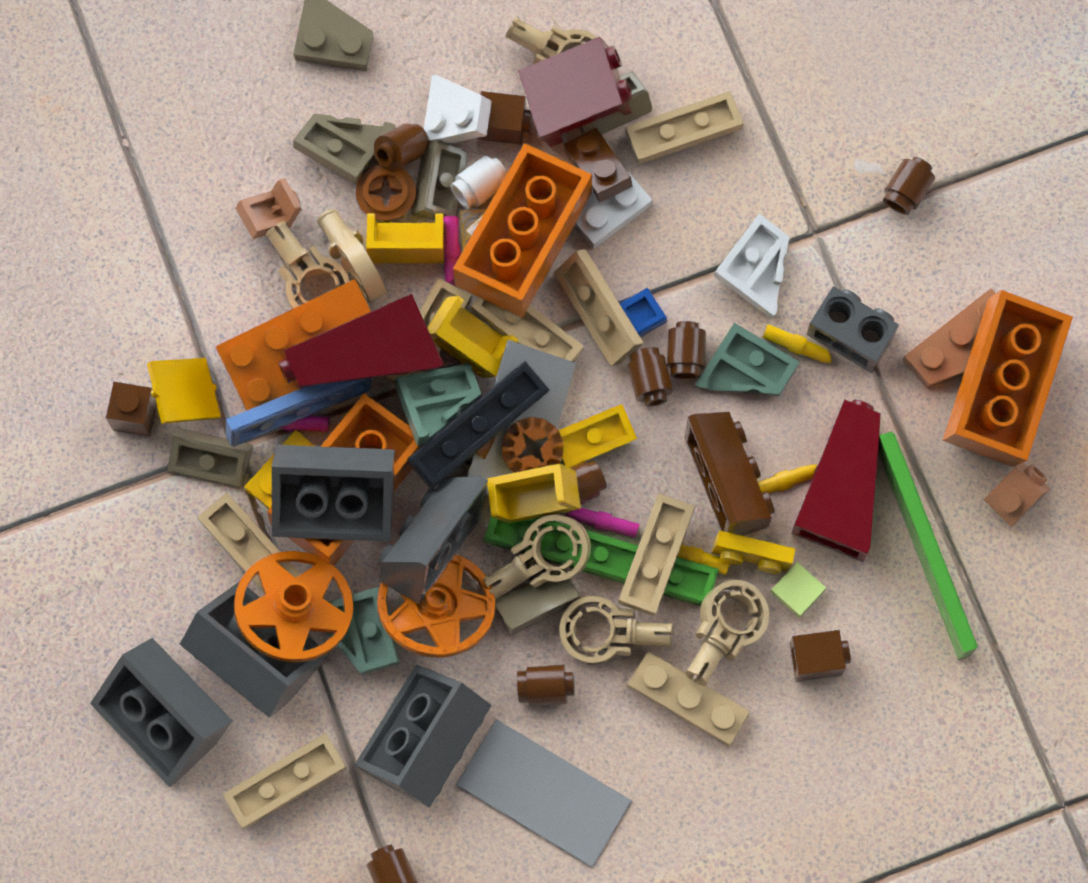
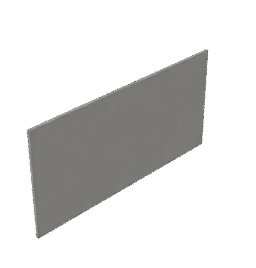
(556, 375)
(544, 793)

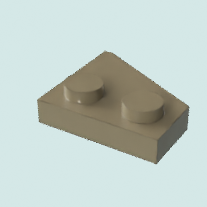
(332, 37)
(340, 144)

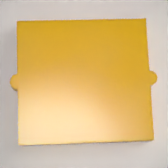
(183, 390)

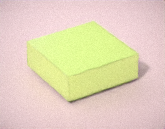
(798, 590)

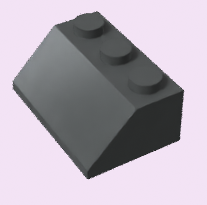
(332, 493)
(433, 536)
(222, 648)
(160, 711)
(423, 735)

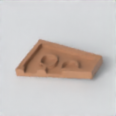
(947, 350)

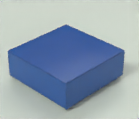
(644, 312)

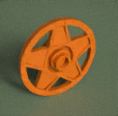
(293, 606)
(441, 612)

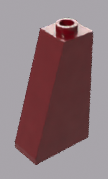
(368, 347)
(842, 491)

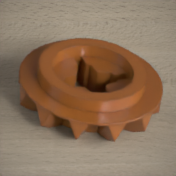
(372, 183)
(536, 429)

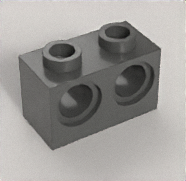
(847, 337)

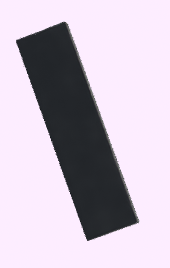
(478, 425)

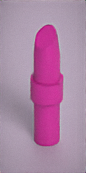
(452, 248)
(309, 423)
(605, 522)

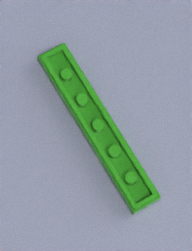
(926, 546)
(608, 557)

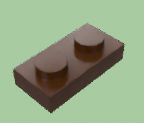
(596, 157)

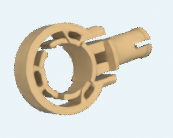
(548, 43)
(352, 254)
(295, 255)
(519, 568)
(637, 632)
(733, 640)

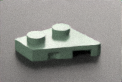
(747, 366)
(436, 398)
(366, 640)

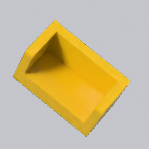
(405, 241)
(468, 338)
(533, 493)

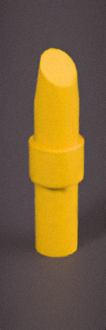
(796, 344)
(787, 479)
(699, 556)

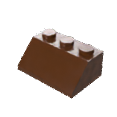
(728, 473)

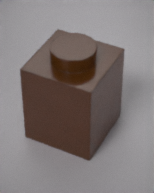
(507, 118)
(131, 409)
(819, 655)

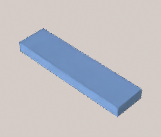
(290, 409)

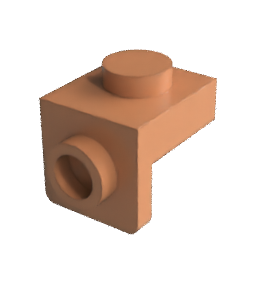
(269, 209)
(1017, 492)

